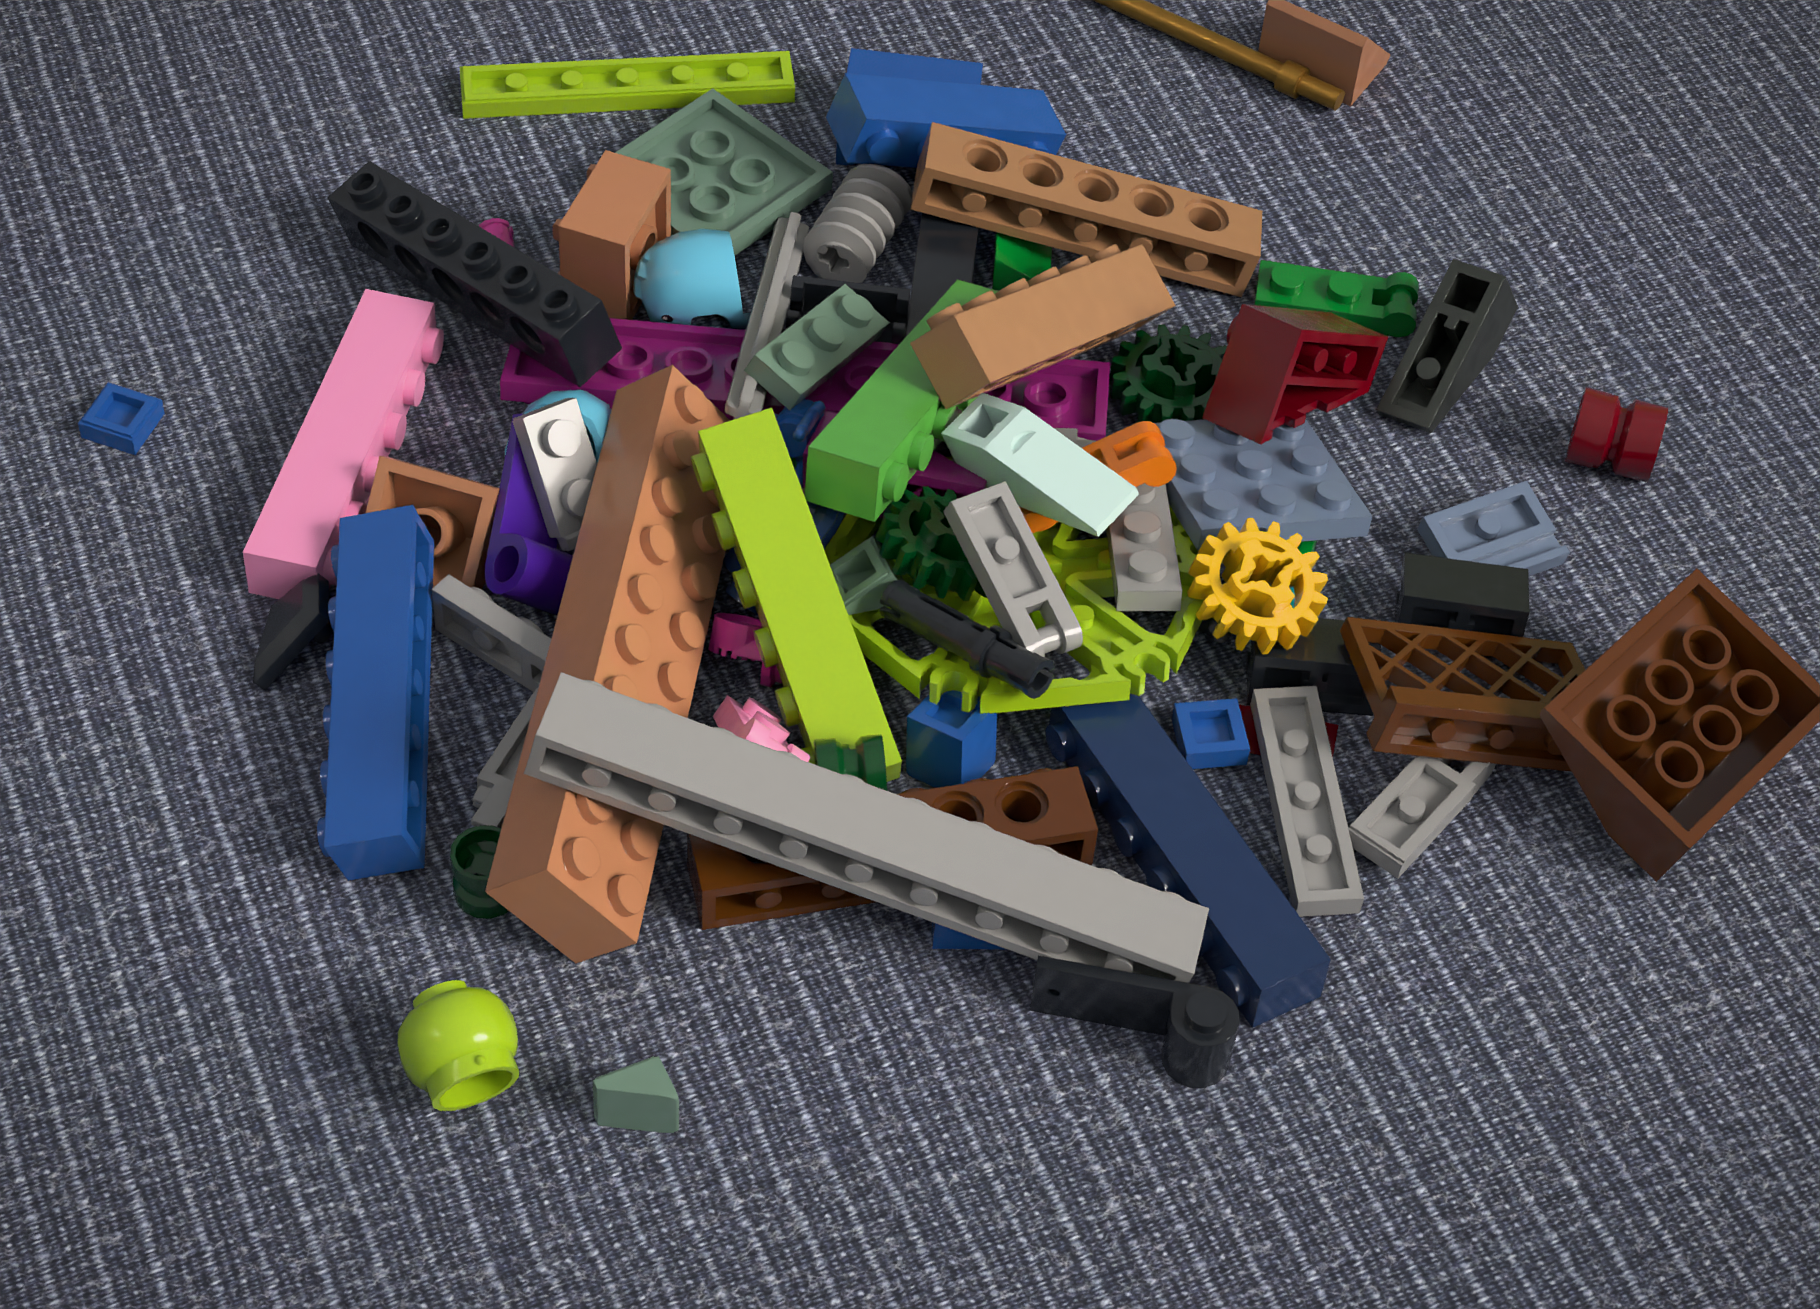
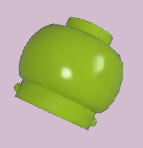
(459, 1045)

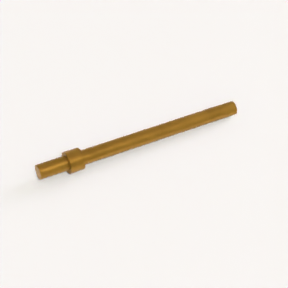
(1288, 77)

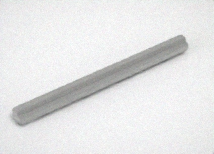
(768, 311)

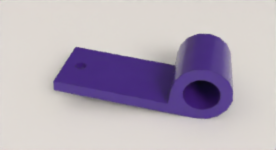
(520, 553)

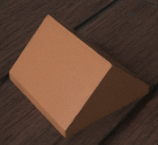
(1322, 46)
(451, 507)

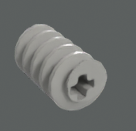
(857, 223)

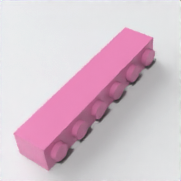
(338, 447)

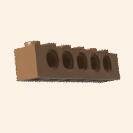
(1085, 208)

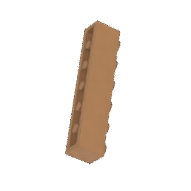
(1039, 322)

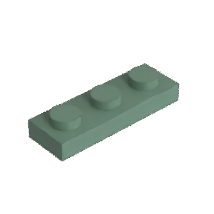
(816, 346)

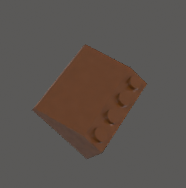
(1680, 721)

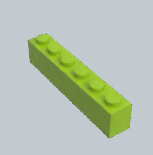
(789, 585)

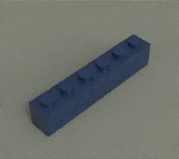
(1191, 848)

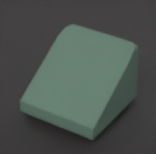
(863, 577)
(637, 1098)

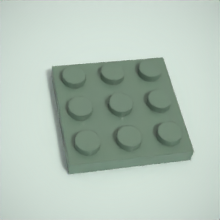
(729, 170)

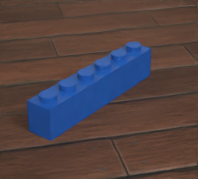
(378, 695)

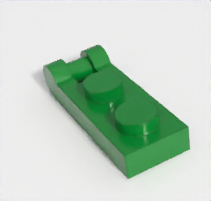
(1367, 300)

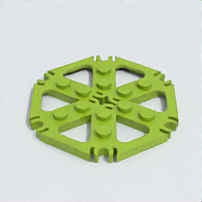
(1112, 646)

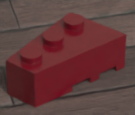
(1288, 365)

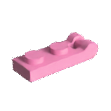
(755, 724)

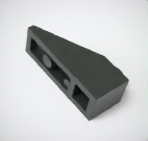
(1449, 346)

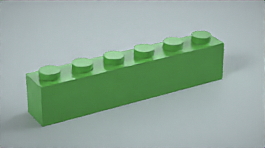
(883, 429)

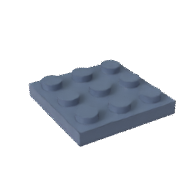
(1281, 481)

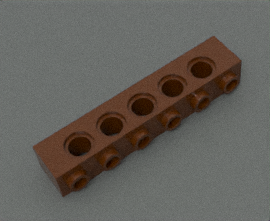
(1046, 802)

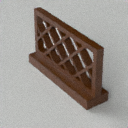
(1470, 720)

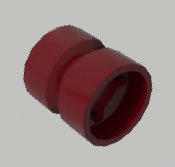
(1617, 434)

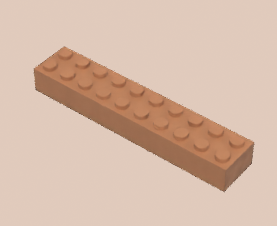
(638, 627)

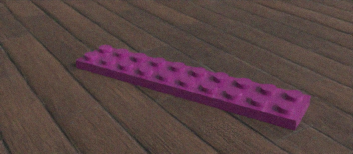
(1061, 395)

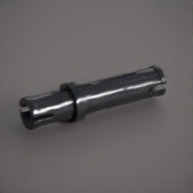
(984, 648)

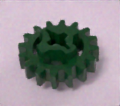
(1165, 375)
(925, 545)

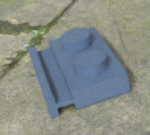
(1496, 530)

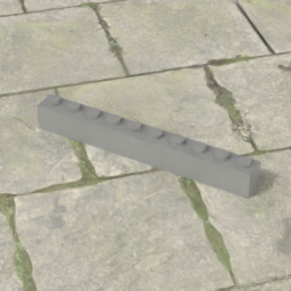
(858, 835)

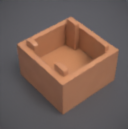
(611, 226)

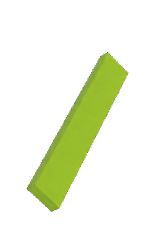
(624, 84)

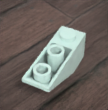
(1038, 465)

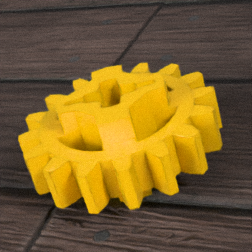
(1257, 586)

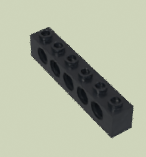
(476, 273)

